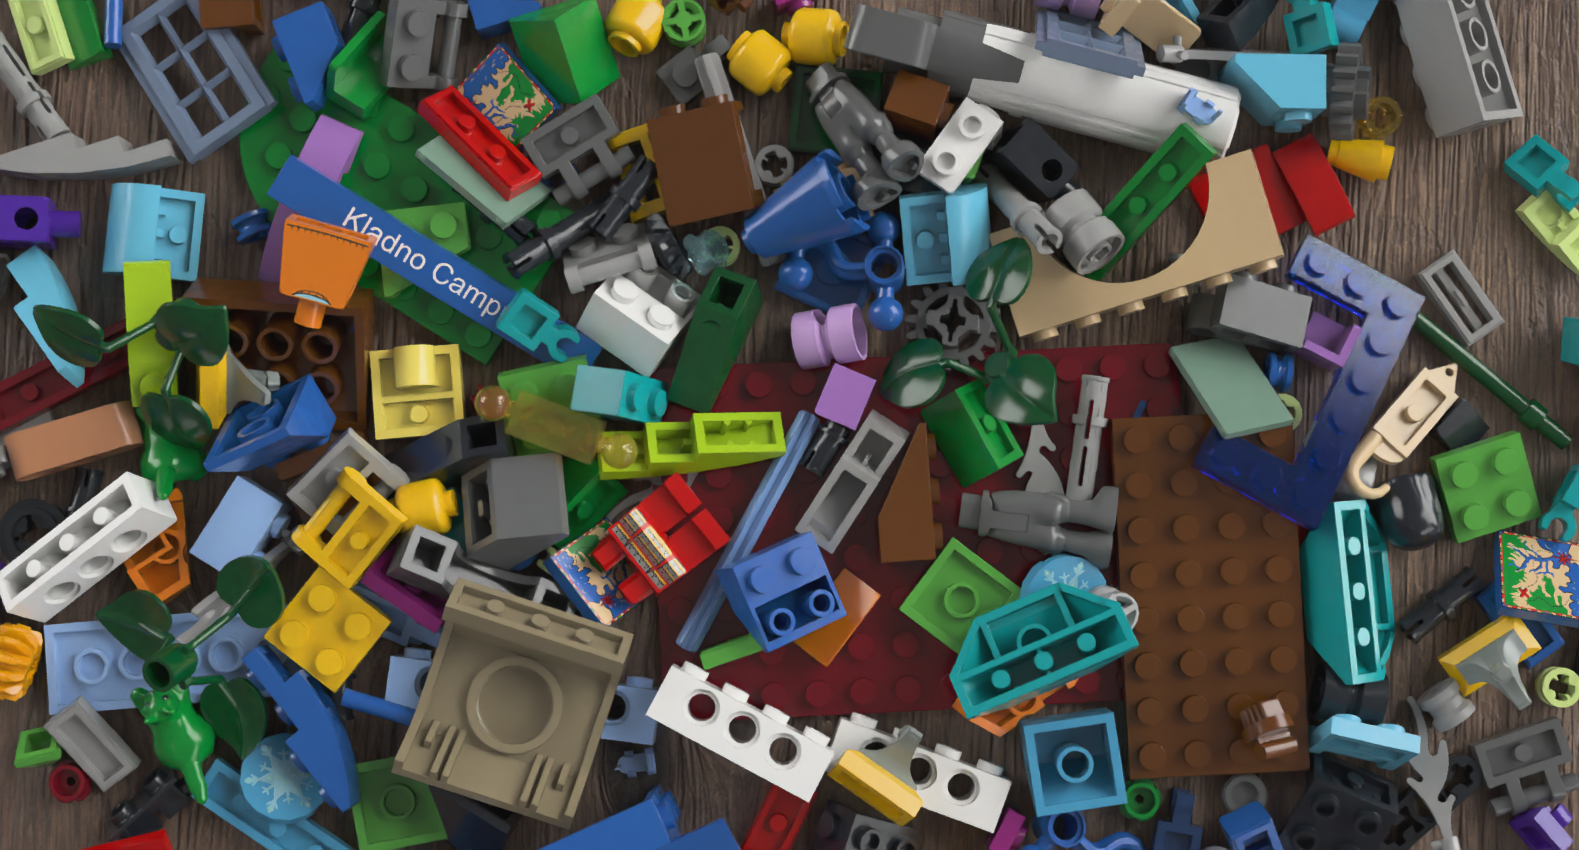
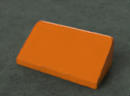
(857, 601)

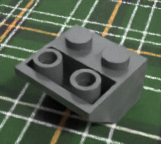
(514, 508)

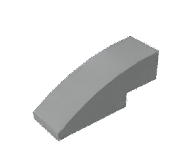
(853, 480)

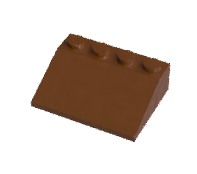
(269, 340)

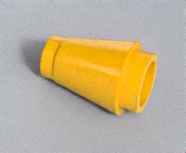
(1362, 158)

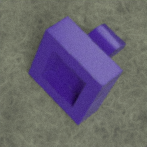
(1543, 827)

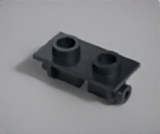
(159, 792)

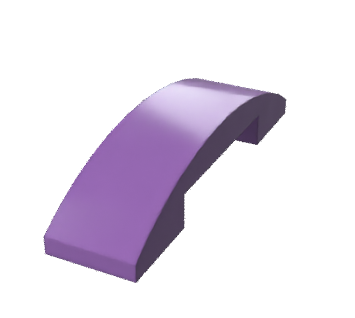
(331, 151)

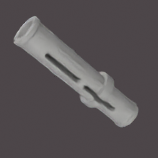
(31, 99)
(1025, 216)
(1092, 389)

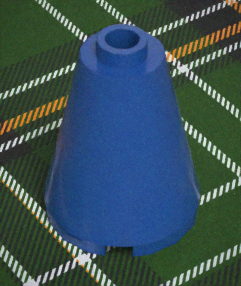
(806, 210)

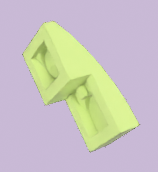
(1553, 227)

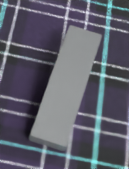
(71, 160)

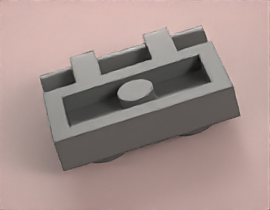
(572, 137)
(1521, 753)

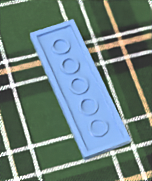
(94, 664)

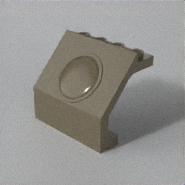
(513, 703)

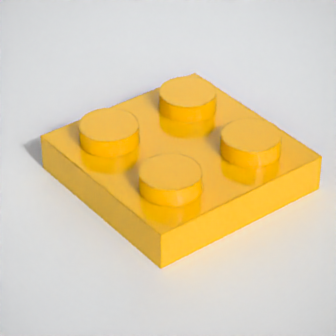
(328, 629)

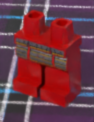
(646, 548)

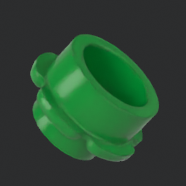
(1151, 799)

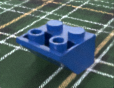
(782, 591)

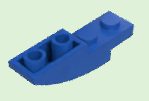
(322, 740)

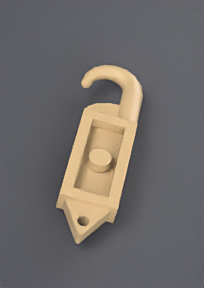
(1403, 425)

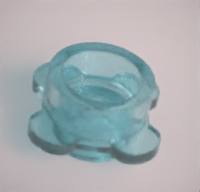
(706, 251)

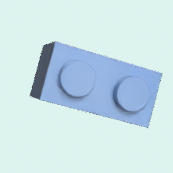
(242, 523)

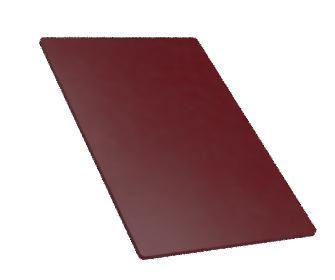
(889, 657)

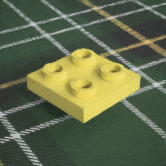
(416, 389)

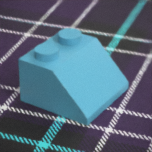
(1279, 87)

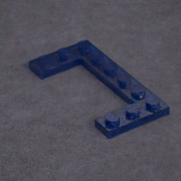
(1308, 485)

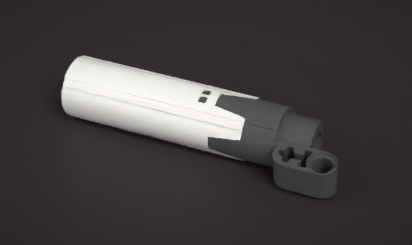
(1006, 73)

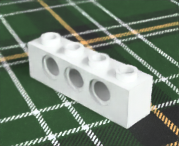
(84, 548)
(796, 776)
(978, 808)

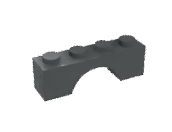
(437, 562)

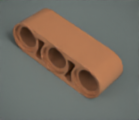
(73, 441)

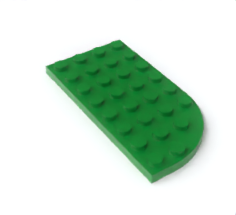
(392, 180)

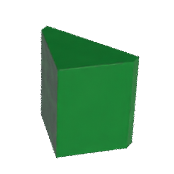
(566, 49)

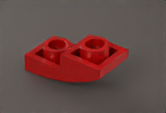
(1314, 184)

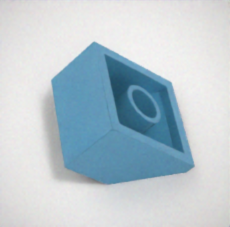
(1073, 761)

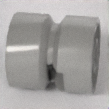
(1087, 236)

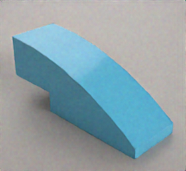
(44, 285)

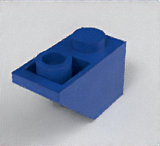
(309, 44)

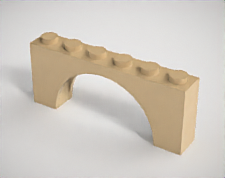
(1233, 237)

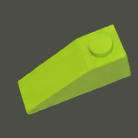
(146, 289)

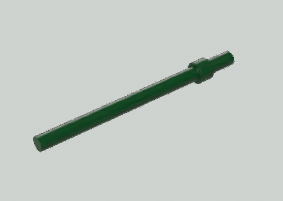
(1528, 412)

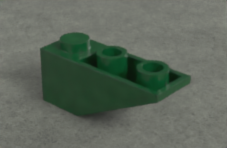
(714, 339)

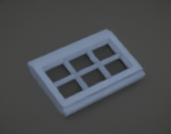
(1086, 45)
(165, 99)

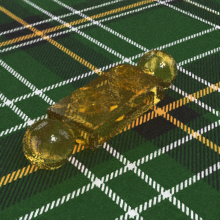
(556, 427)

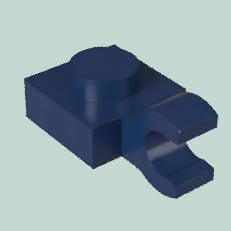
(1177, 831)

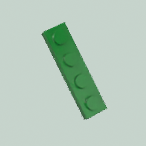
(1155, 188)

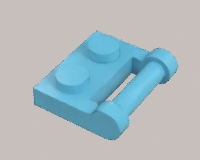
(1381, 744)

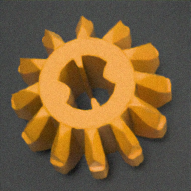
(18, 659)

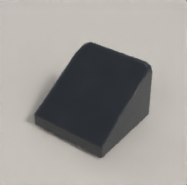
(1459, 426)

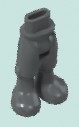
(853, 128)
(1035, 517)

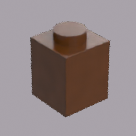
(918, 105)

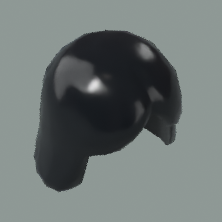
(1409, 511)

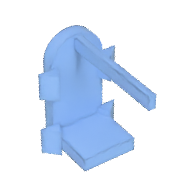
(1201, 111)
(638, 762)

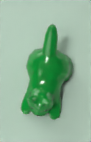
(166, 461)
(179, 734)

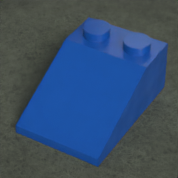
(270, 433)

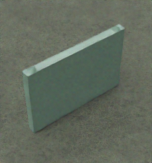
(460, 175)
(1230, 387)

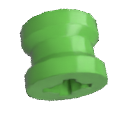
(683, 14)

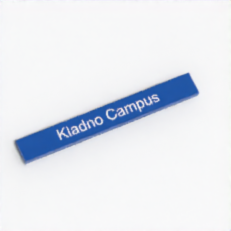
(410, 252)

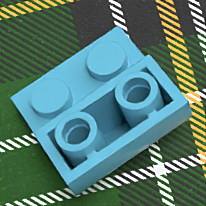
(154, 225)
(944, 233)

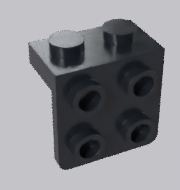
(849, 829)

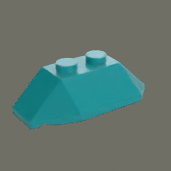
(1348, 592)
(1037, 647)

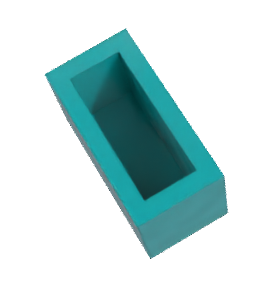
(618, 395)

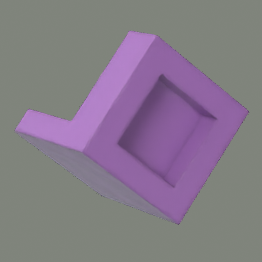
(1327, 342)
(844, 396)

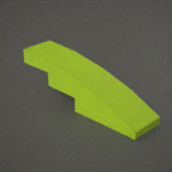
(701, 445)

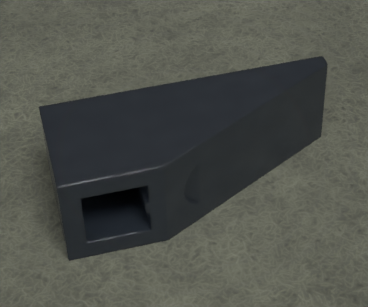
(454, 450)

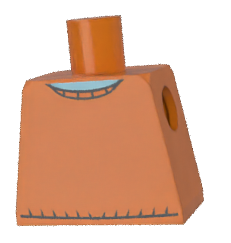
(321, 266)

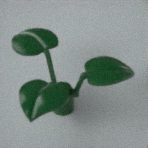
(180, 326)
(1020, 387)
(142, 625)

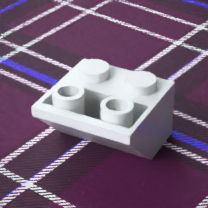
(640, 316)

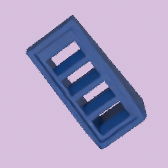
(1249, 825)

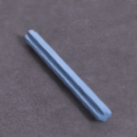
(749, 529)

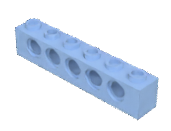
(409, 673)

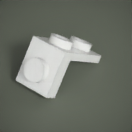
(961, 145)

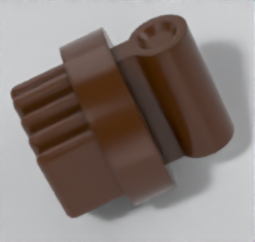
(1268, 730)

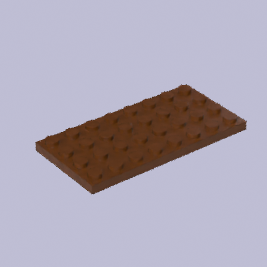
(1212, 600)

